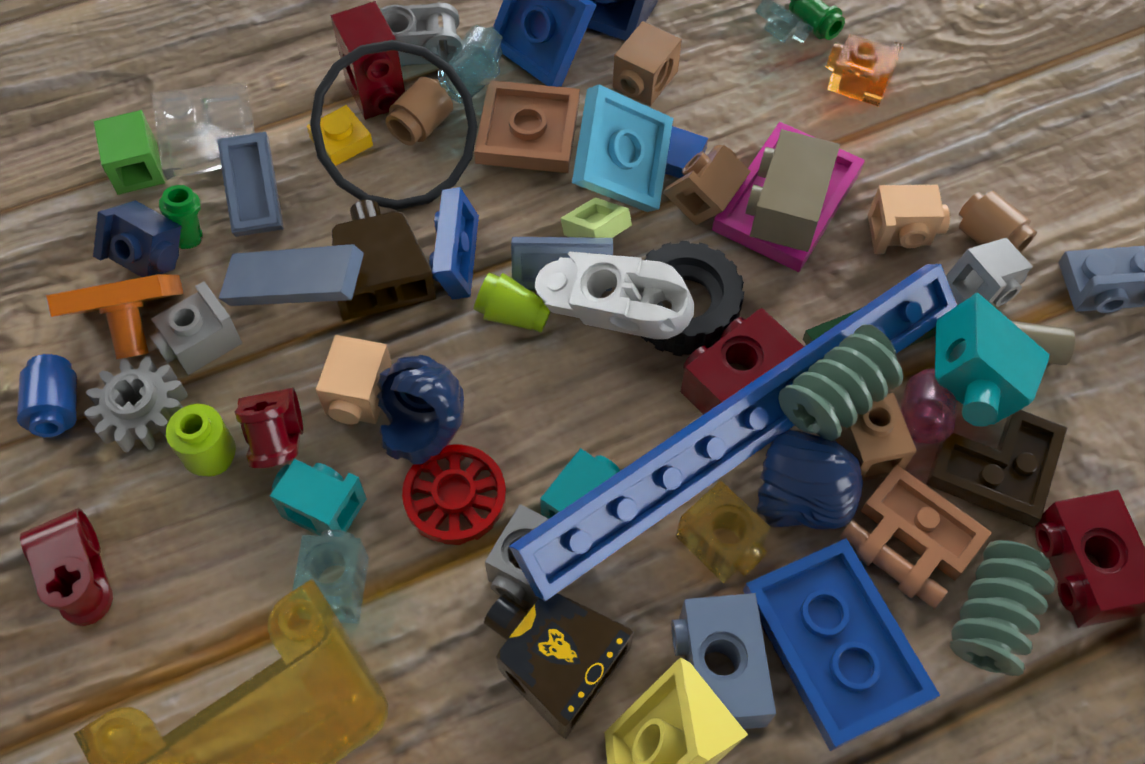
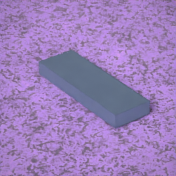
(292, 276)

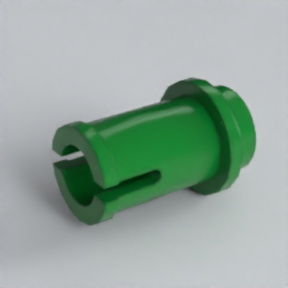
(825, 20)
(182, 206)

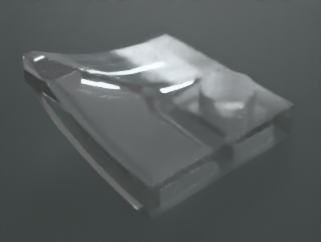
(193, 121)

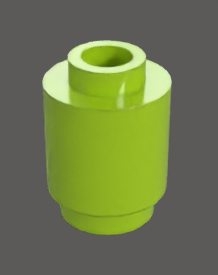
(201, 440)

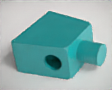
(986, 361)

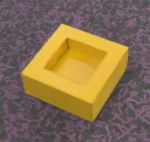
(343, 135)

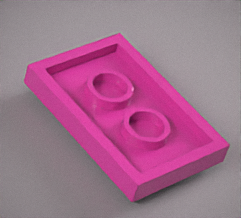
(737, 225)

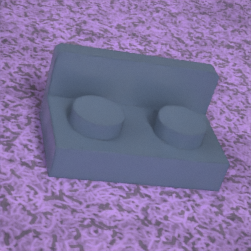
(1105, 278)

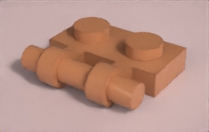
(925, 524)

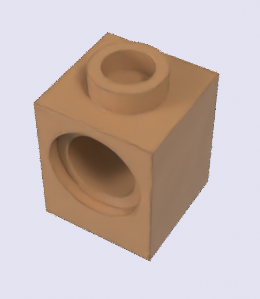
(646, 63)

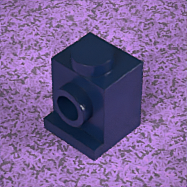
(137, 239)

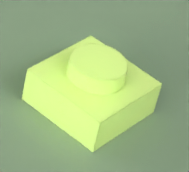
(596, 220)

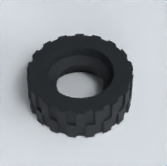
(721, 280)

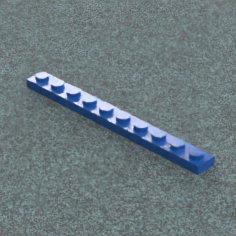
(709, 446)

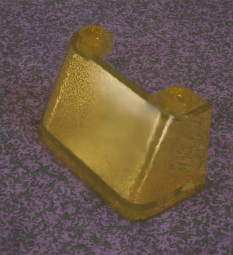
(298, 710)

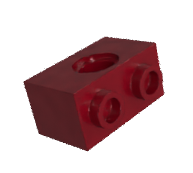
(375, 77)
(754, 343)
(1107, 532)

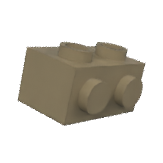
(793, 190)

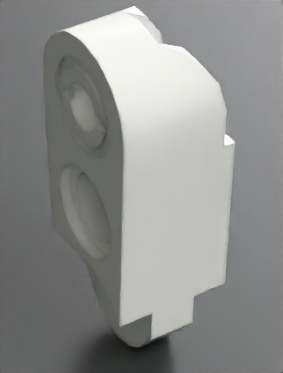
(576, 284)

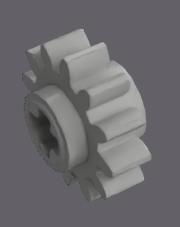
(135, 403)

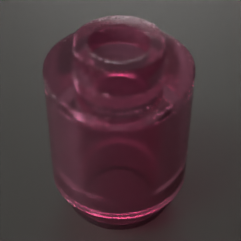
(928, 408)

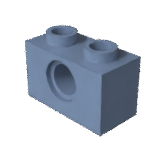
(734, 629)

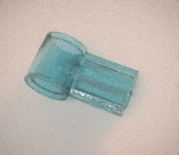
(474, 61)

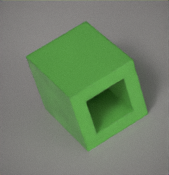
(129, 152)

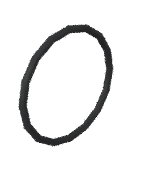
(439, 63)

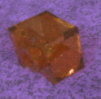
(862, 68)

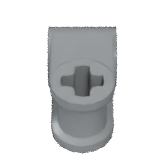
(420, 27)

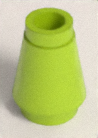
(511, 303)

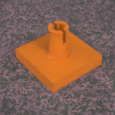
(121, 304)

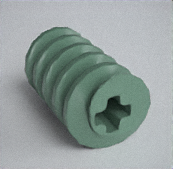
(843, 384)
(1003, 608)

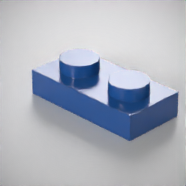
(455, 243)

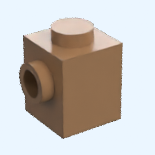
(879, 439)

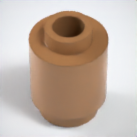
(419, 111)
(993, 218)

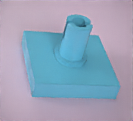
(622, 149)

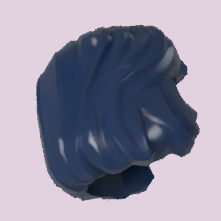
(421, 405)
(809, 482)

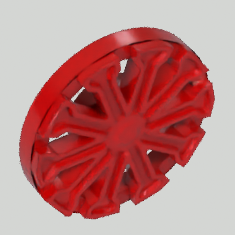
(455, 494)

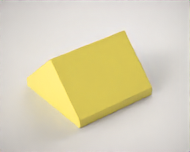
(674, 723)

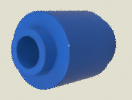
(47, 396)

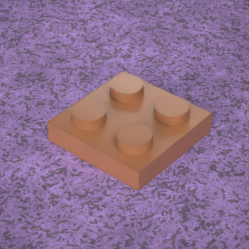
(527, 126)

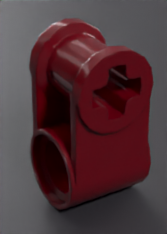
(270, 427)
(69, 567)

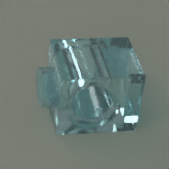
(333, 549)

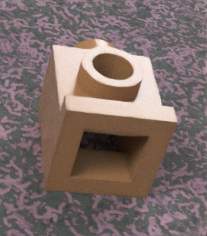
(707, 184)

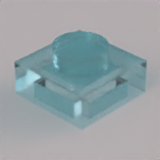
(783, 22)

